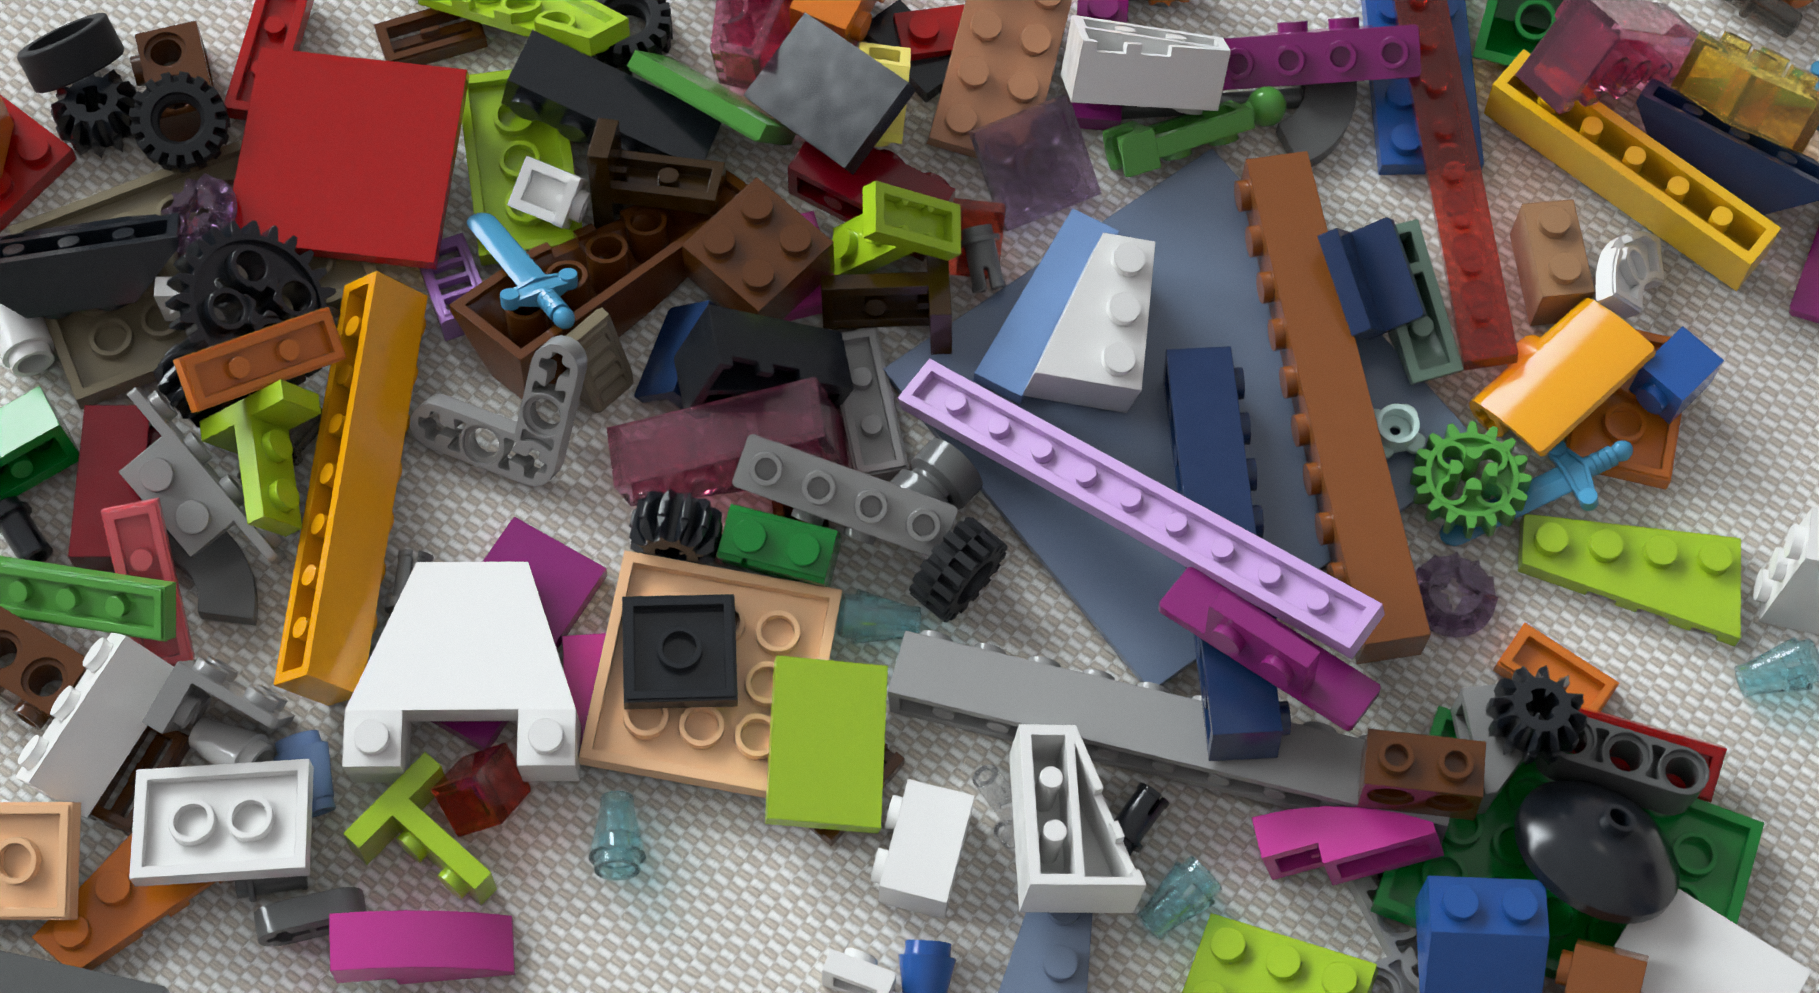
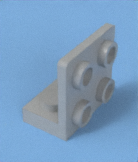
(185, 701)

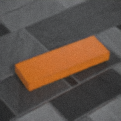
(259, 359)

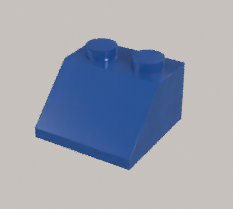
(1481, 935)

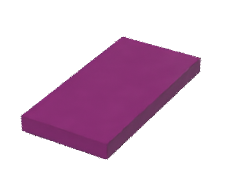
(565, 587)

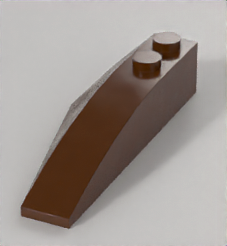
(619, 268)

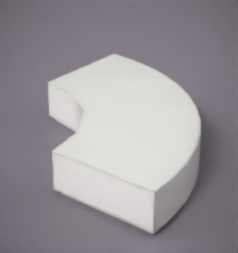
(1626, 269)

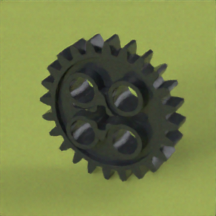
(246, 304)

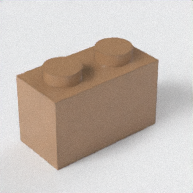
(1550, 260)

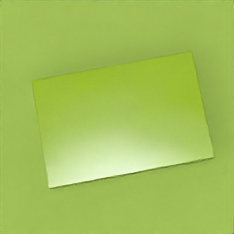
(826, 744)

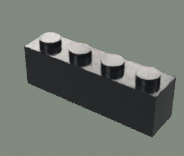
(575, 90)

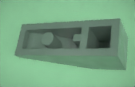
(1427, 345)

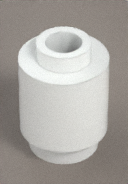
(24, 343)

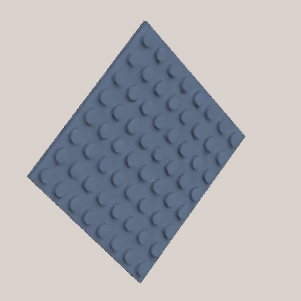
(1198, 299)

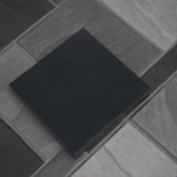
(679, 651)

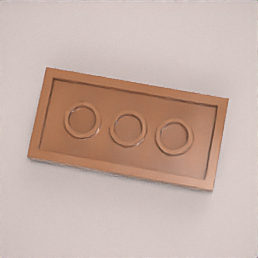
(997, 66)

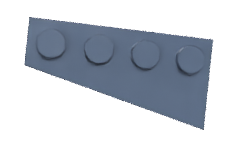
(1050, 954)

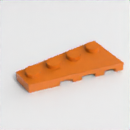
(112, 913)

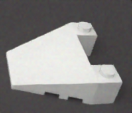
(464, 649)

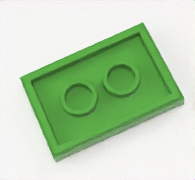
(710, 97)

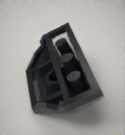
(85, 264)

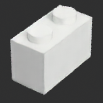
(924, 848)

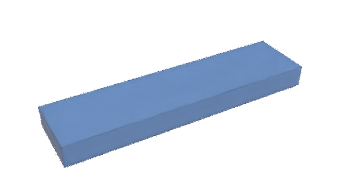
(1037, 311)

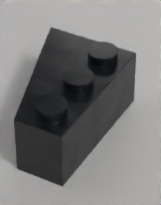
(749, 352)

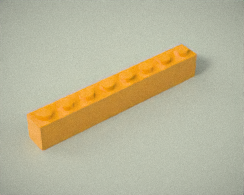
(352, 491)

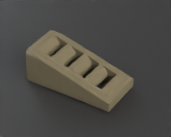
(607, 366)

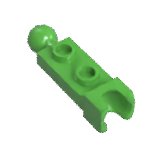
(1140, 147)

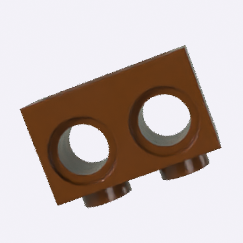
(170, 44)
(36, 663)
(1422, 774)

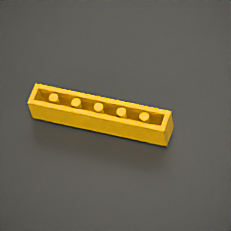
(1638, 178)

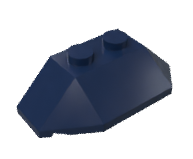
(1742, 163)

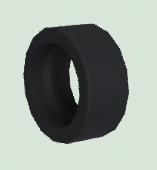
(70, 53)

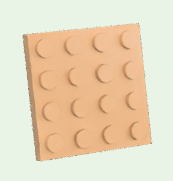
(706, 744)

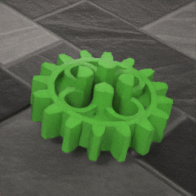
(1498, 479)

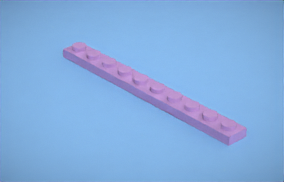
(1144, 508)

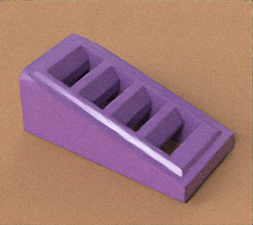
(448, 324)

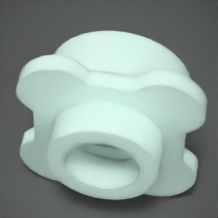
(1406, 420)

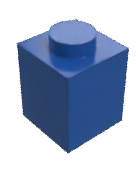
(1675, 375)

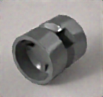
(942, 474)

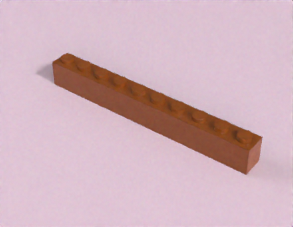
(1330, 401)

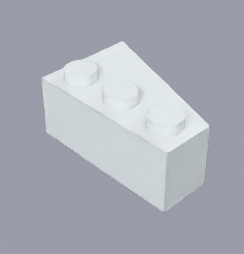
(1143, 66)
(1102, 333)
(1063, 830)

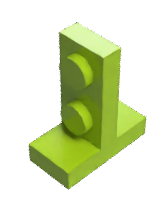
(893, 226)
(259, 434)
(401, 812)

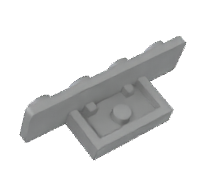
(192, 495)
(842, 495)

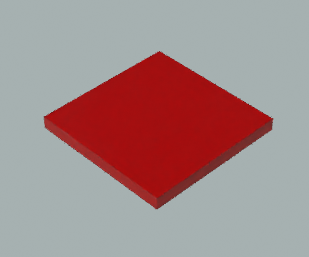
(351, 155)

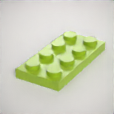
(495, 153)

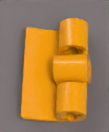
(1562, 376)

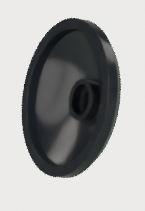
(1597, 851)

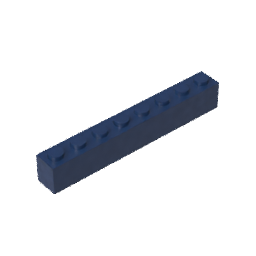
(1212, 469)

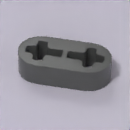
(304, 916)

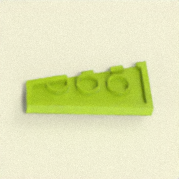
(575, 23)
(1661, 571)

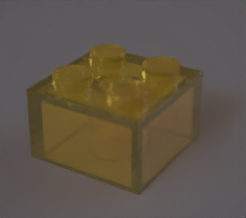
(1751, 89)

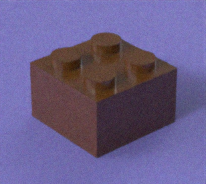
(758, 254)

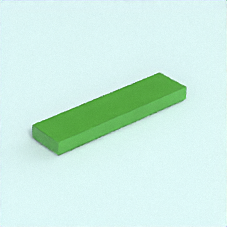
(88, 598)

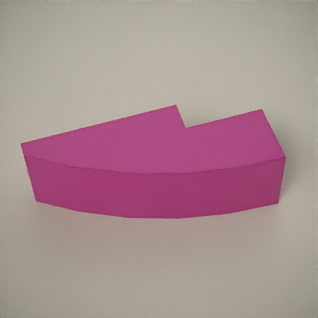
(1343, 840)
(420, 946)

